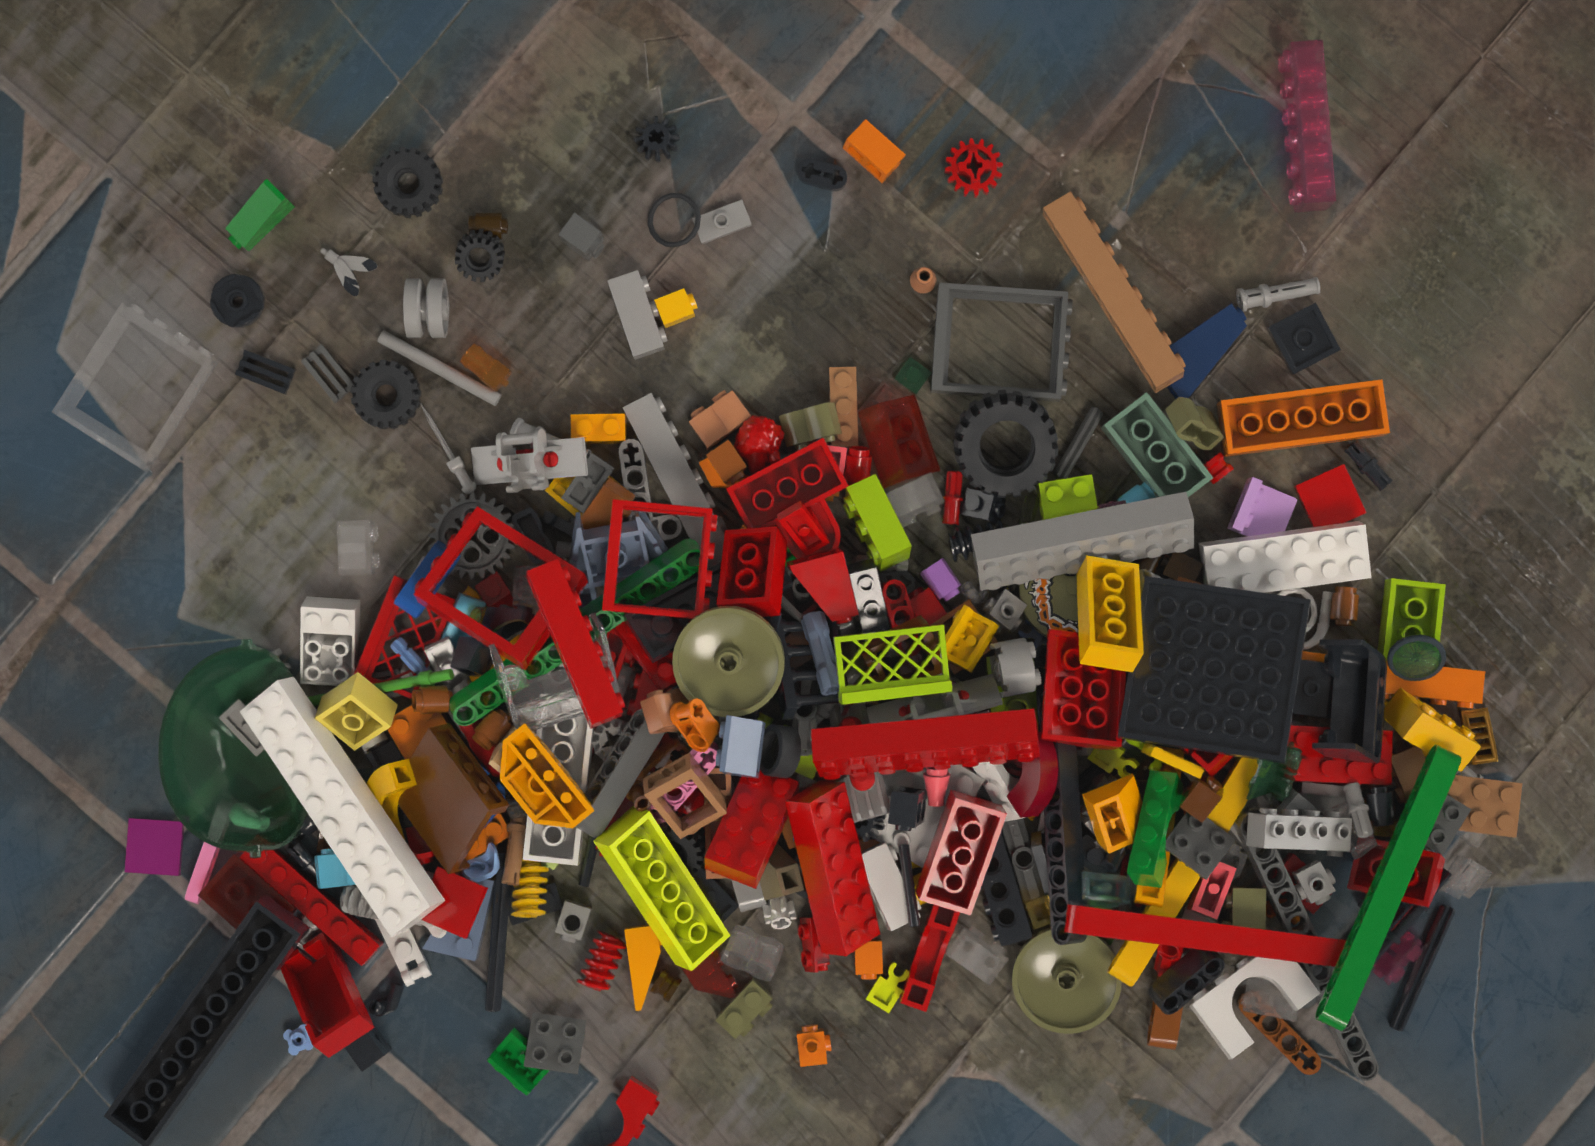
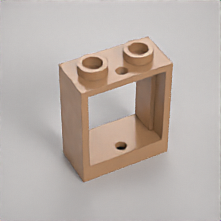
(675, 775)

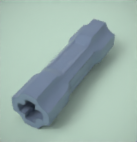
(817, 634)

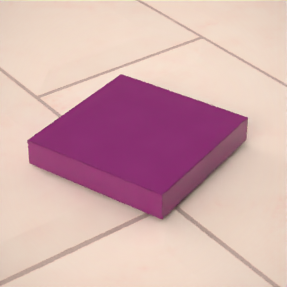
(154, 846)

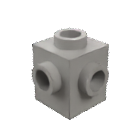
(1004, 611)
(1307, 875)

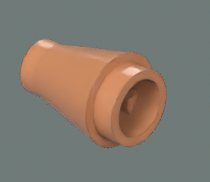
(923, 286)

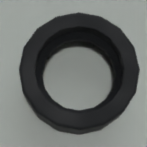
(780, 751)

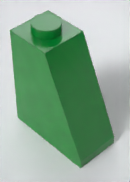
(258, 216)

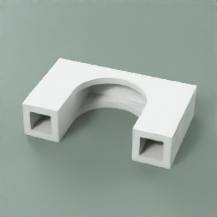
(1215, 1006)

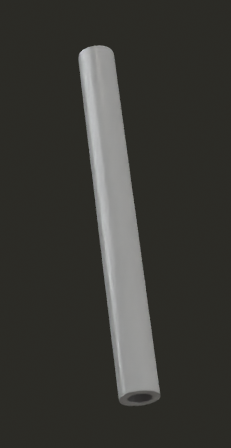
(439, 368)

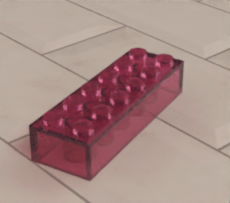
(1307, 126)

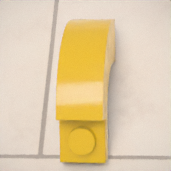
(388, 784)

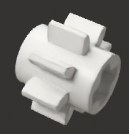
(779, 912)

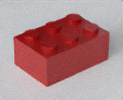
(753, 570)

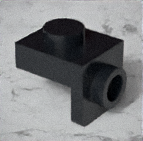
(983, 506)

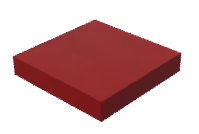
(1330, 498)
(461, 903)

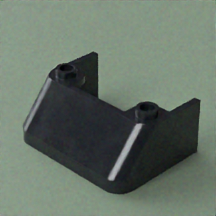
(1356, 701)

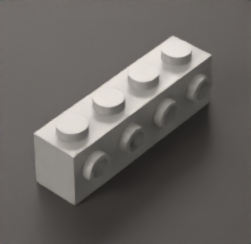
(1297, 831)

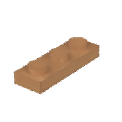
(844, 394)

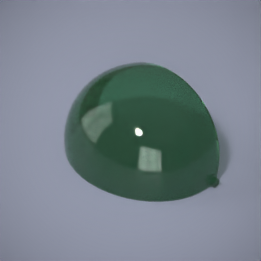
(209, 774)

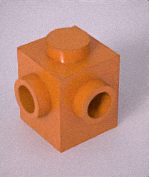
(813, 1045)

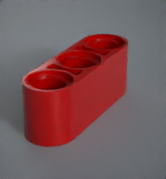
(901, 604)

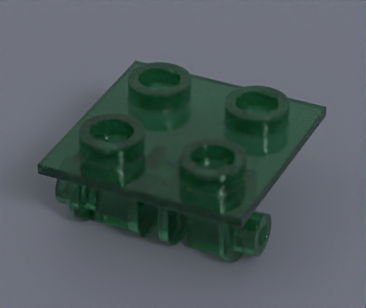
(1276, 776)

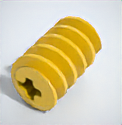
(529, 890)

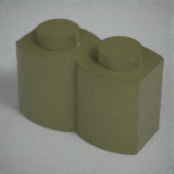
(1194, 423)
(810, 425)

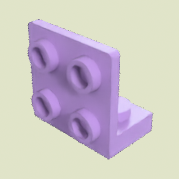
(1261, 510)

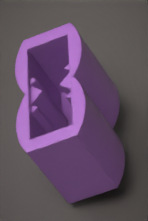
(941, 580)

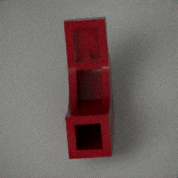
(1036, 782)

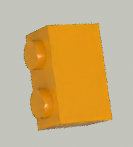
(599, 428)

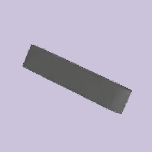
(618, 773)

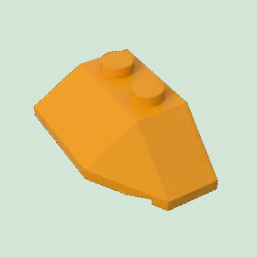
(541, 781)

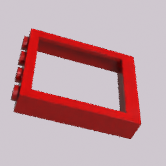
(536, 632)

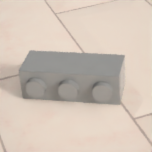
(637, 314)

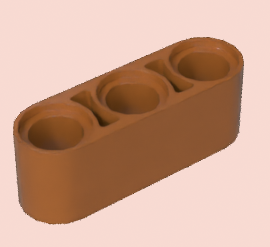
(1163, 1028)

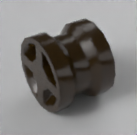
(665, 985)

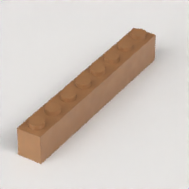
(1113, 292)

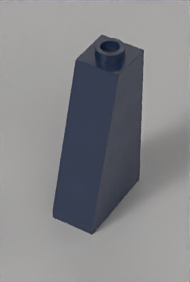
(1205, 347)

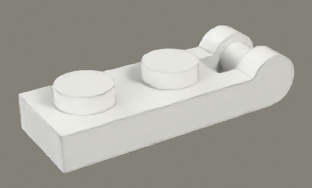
(404, 949)

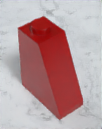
(828, 583)

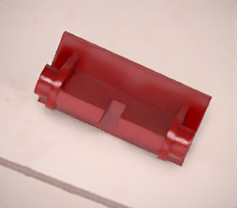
(811, 956)

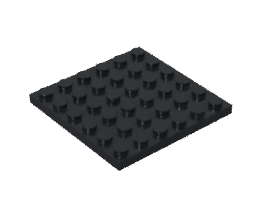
(1216, 670)

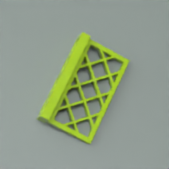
(894, 688)

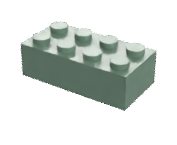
(1155, 450)

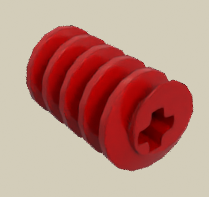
(602, 961)

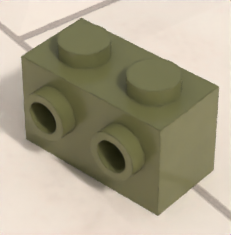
(742, 1009)

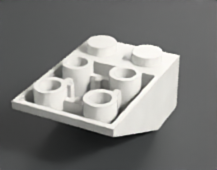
(328, 640)

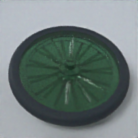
(1416, 657)

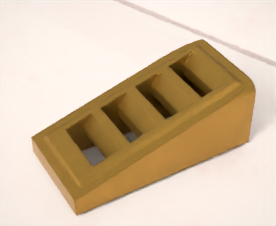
(1490, 745)

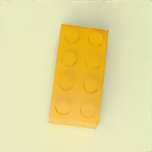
(1109, 614)

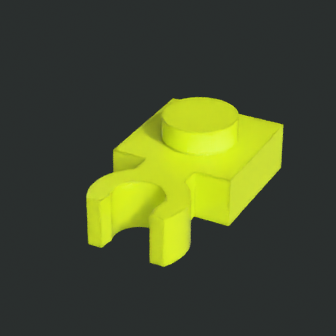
(1112, 759)
(885, 991)

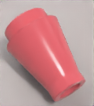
(936, 785)

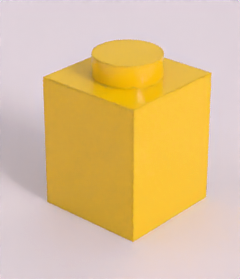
(676, 307)

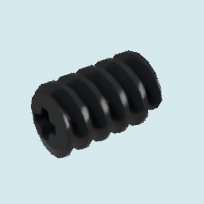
(962, 543)

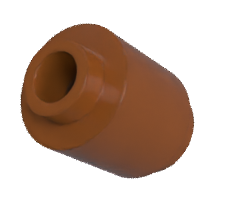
(1344, 606)
(431, 699)
(492, 729)

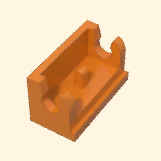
(873, 151)

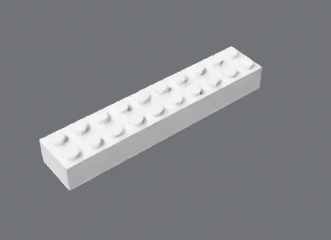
(342, 806)

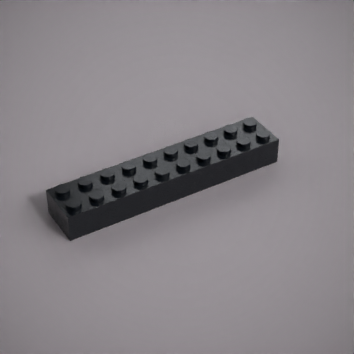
(206, 1021)

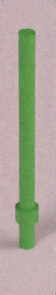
(423, 679)

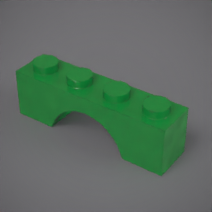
(1148, 852)

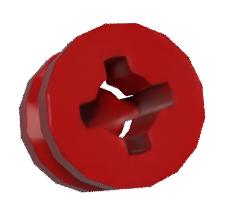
(1218, 467)

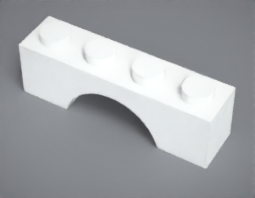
(998, 784)

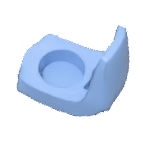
(483, 866)

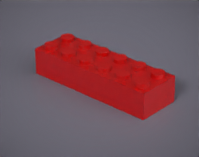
(833, 867)

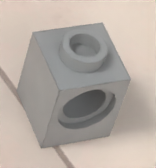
(582, 912)

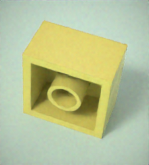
(356, 711)

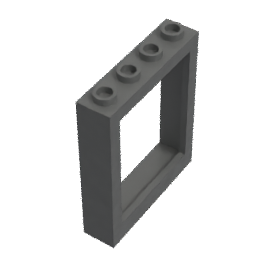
(942, 336)

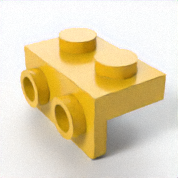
(968, 638)

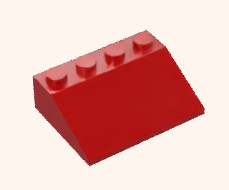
(1080, 700)

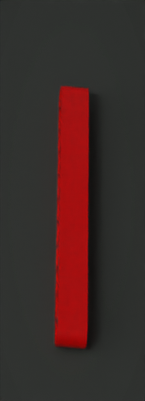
(1203, 935)

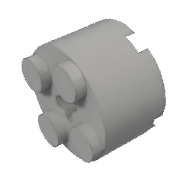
(1014, 667)

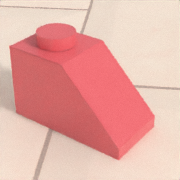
(1210, 893)

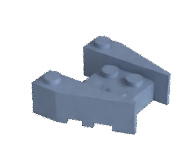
(590, 547)

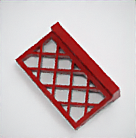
(382, 628)

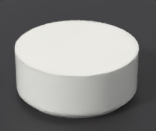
(375, 742)

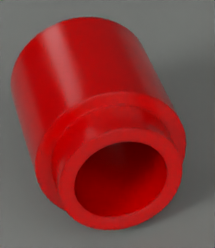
(857, 464)

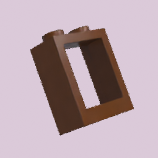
(877, 645)

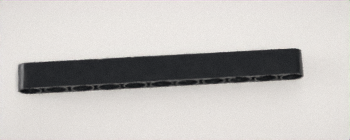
(1062, 830)

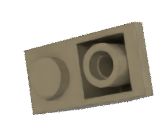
(780, 875)

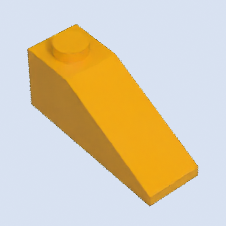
(643, 956)

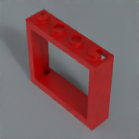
(613, 554)

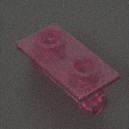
(1394, 966)

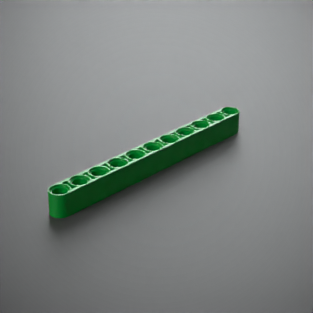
(549, 659)
(1388, 888)

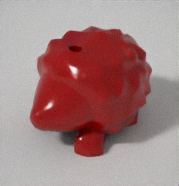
(759, 442)

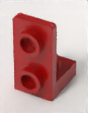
(419, 846)

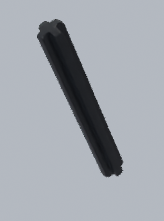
(1422, 968)

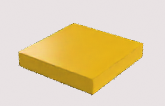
(1172, 760)

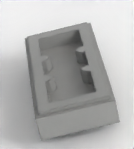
(723, 222)

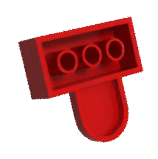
(802, 476)

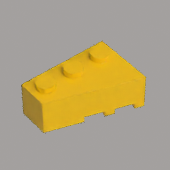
(1426, 727)

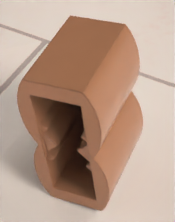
(719, 419)
(657, 710)

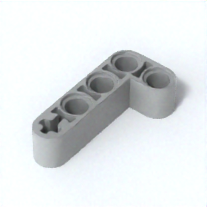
(643, 489)

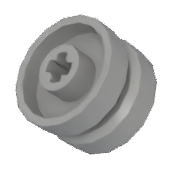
(425, 307)

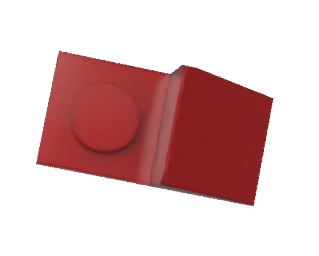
(803, 527)
(495, 591)

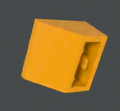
(1114, 812)

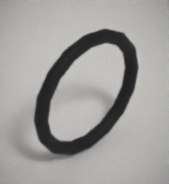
(697, 219)

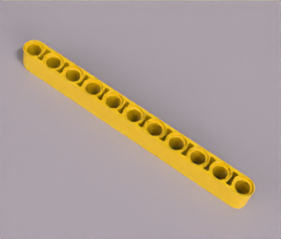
(1182, 879)

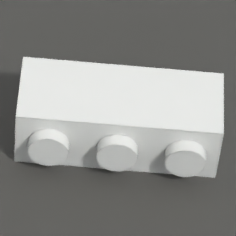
(886, 885)

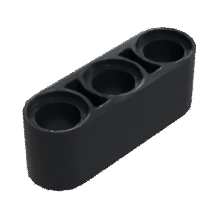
(1185, 979)

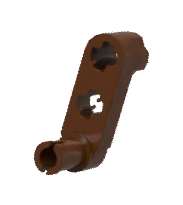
(669, 750)

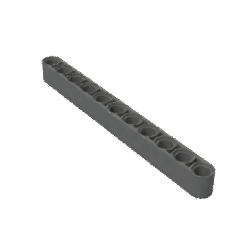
(1285, 912)

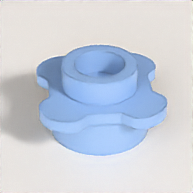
(294, 1046)

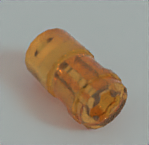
(488, 369)

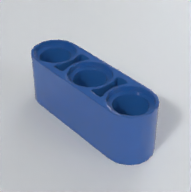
(406, 598)

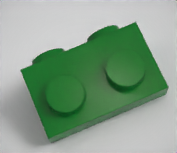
(509, 1061)

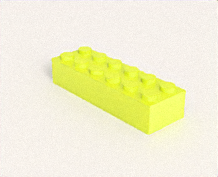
(662, 888)

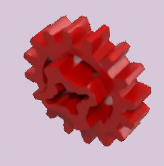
(986, 166)

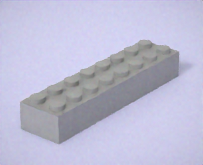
(1061, 543)

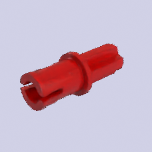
(952, 498)

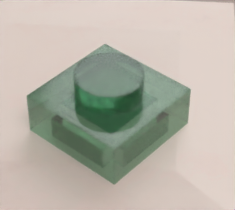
(913, 376)

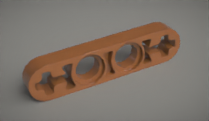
(1275, 1037)

